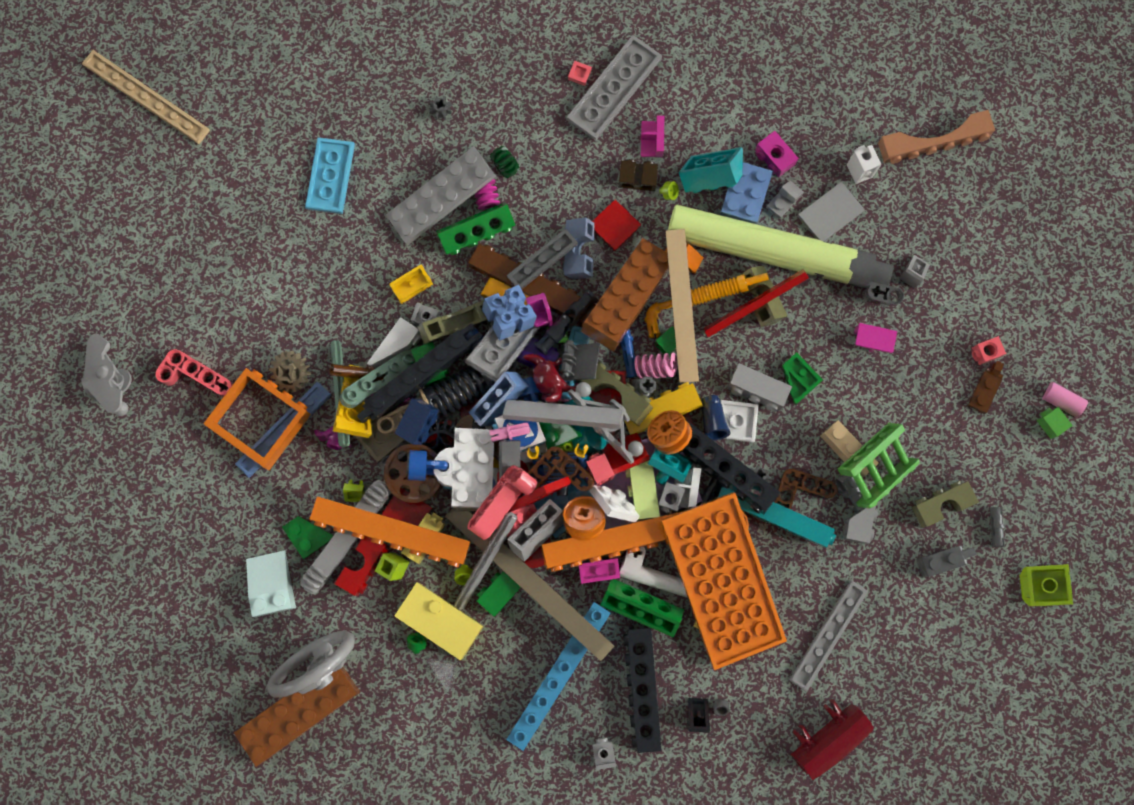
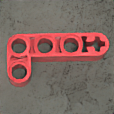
(184, 367)
(500, 501)

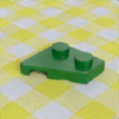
(800, 377)
(558, 434)
(306, 536)

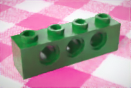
(465, 226)
(642, 607)

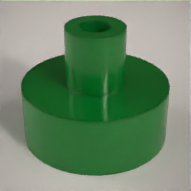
(416, 642)

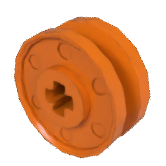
(669, 432)
(584, 518)

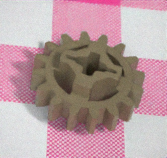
(286, 370)

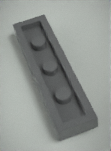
(542, 259)

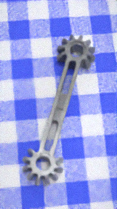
(341, 543)

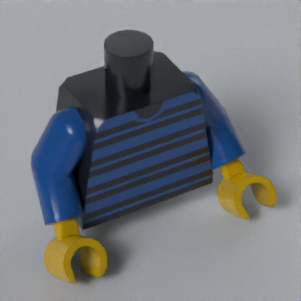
(578, 455)

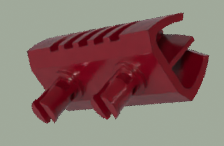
(832, 741)

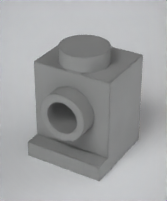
(420, 311)
(609, 760)

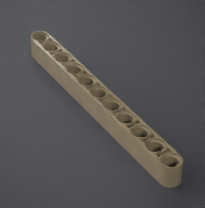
(538, 589)

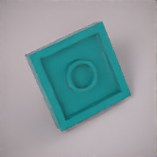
(670, 465)

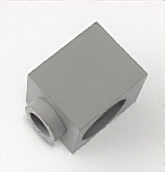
(674, 490)

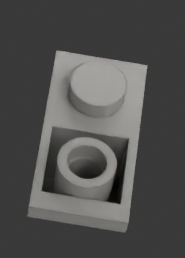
(859, 526)

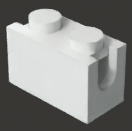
(863, 163)

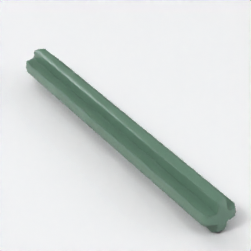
(336, 358)

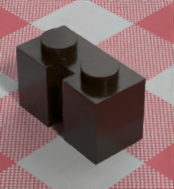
(638, 175)

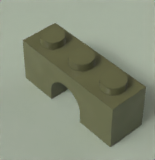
(772, 311)
(929, 510)

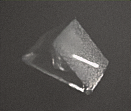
(444, 670)

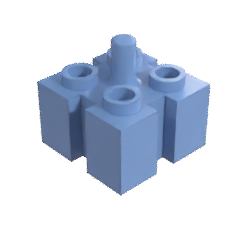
(509, 312)

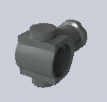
(644, 386)
(848, 488)

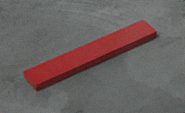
(756, 303)

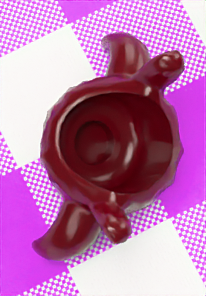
(547, 377)

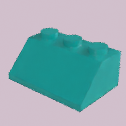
(712, 170)

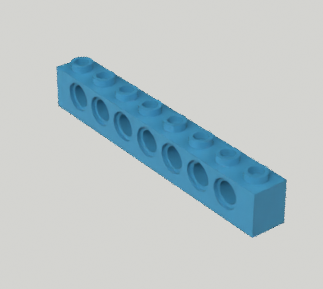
(554, 682)

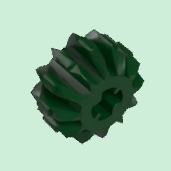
(504, 161)

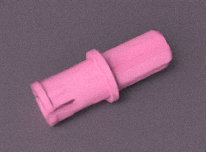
(510, 431)

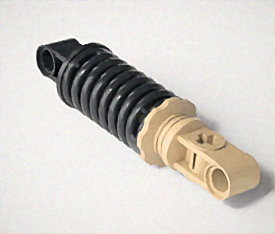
(446, 395)

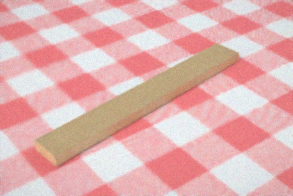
(146, 97)
(682, 306)

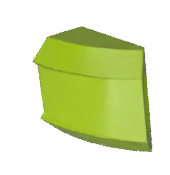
(1046, 585)

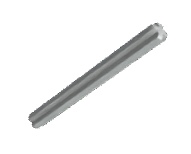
(485, 560)

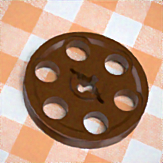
(395, 484)

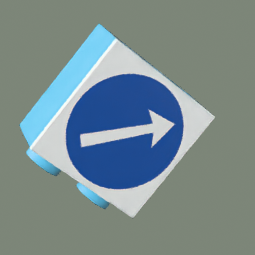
(533, 439)

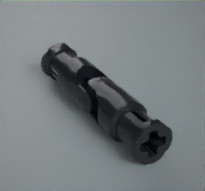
(557, 331)

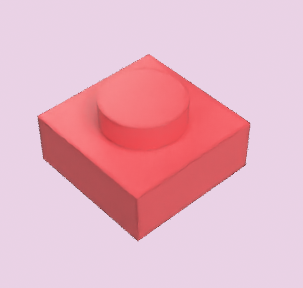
(579, 73)

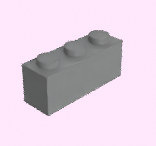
(759, 388)
(536, 530)

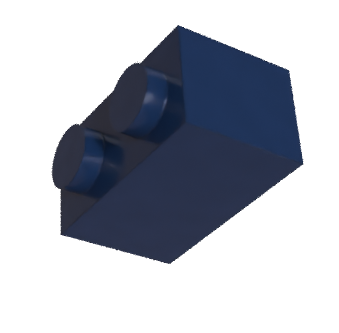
(417, 421)

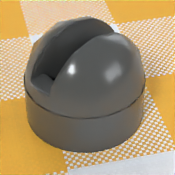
(721, 711)

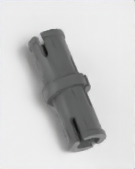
(997, 526)

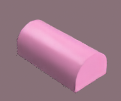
(1065, 399)

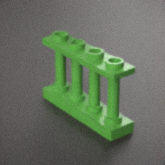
(864, 458)

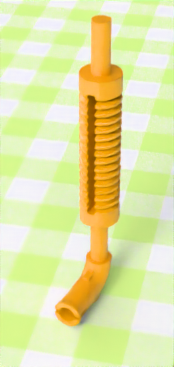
(703, 294)

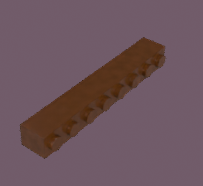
(498, 266)

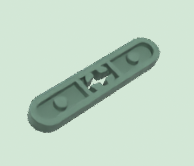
(365, 388)

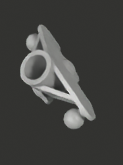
(102, 379)
(634, 448)

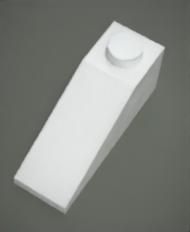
(399, 339)

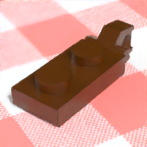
(986, 388)

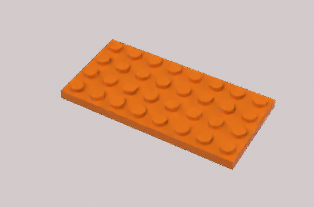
(723, 580)

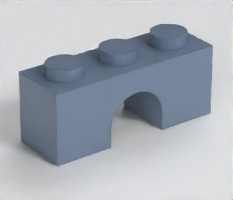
(577, 265)

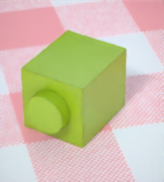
(392, 566)

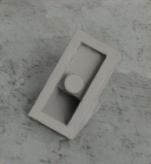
(784, 199)

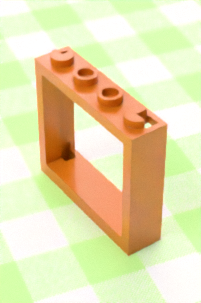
(285, 438)

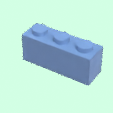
(492, 404)

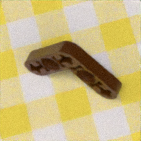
(560, 465)
(792, 487)

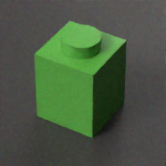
(1054, 422)

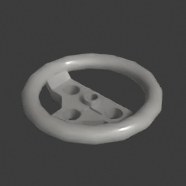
(319, 671)

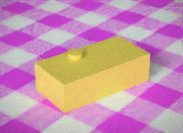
(439, 621)

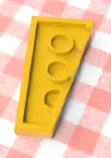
(346, 418)

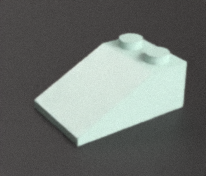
(269, 584)

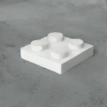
(614, 503)

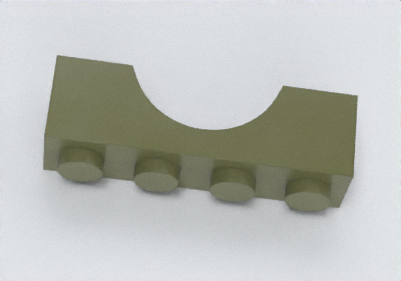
(449, 324)
(636, 406)

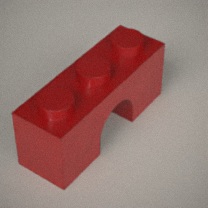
(355, 581)

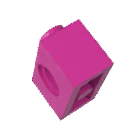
(774, 144)

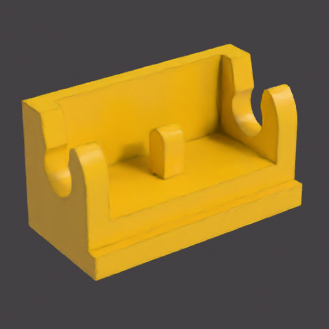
(411, 284)

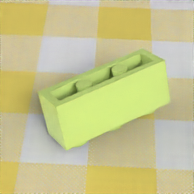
(643, 490)

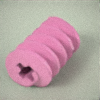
(656, 367)

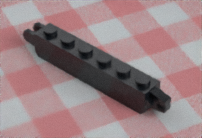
(418, 374)

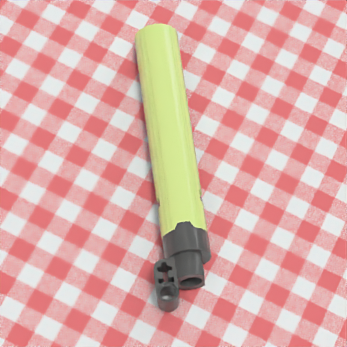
(786, 251)

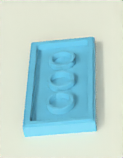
(330, 175)

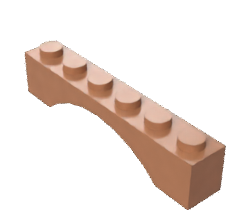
(899, 145)

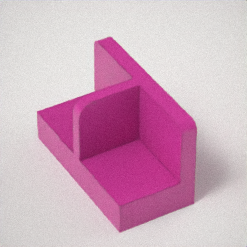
(652, 138)
(541, 309)
(875, 338)
(599, 571)

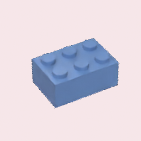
(747, 197)

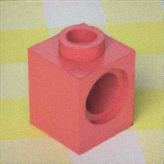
(995, 347)

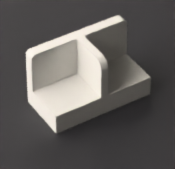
(691, 487)

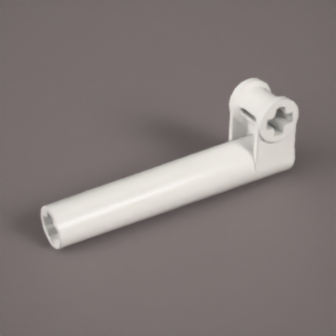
(634, 570)

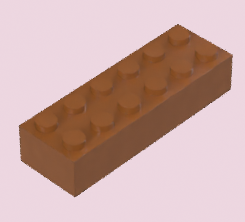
(627, 295)
(293, 717)

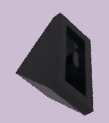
(698, 715)

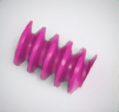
(485, 196)

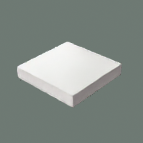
(741, 420)

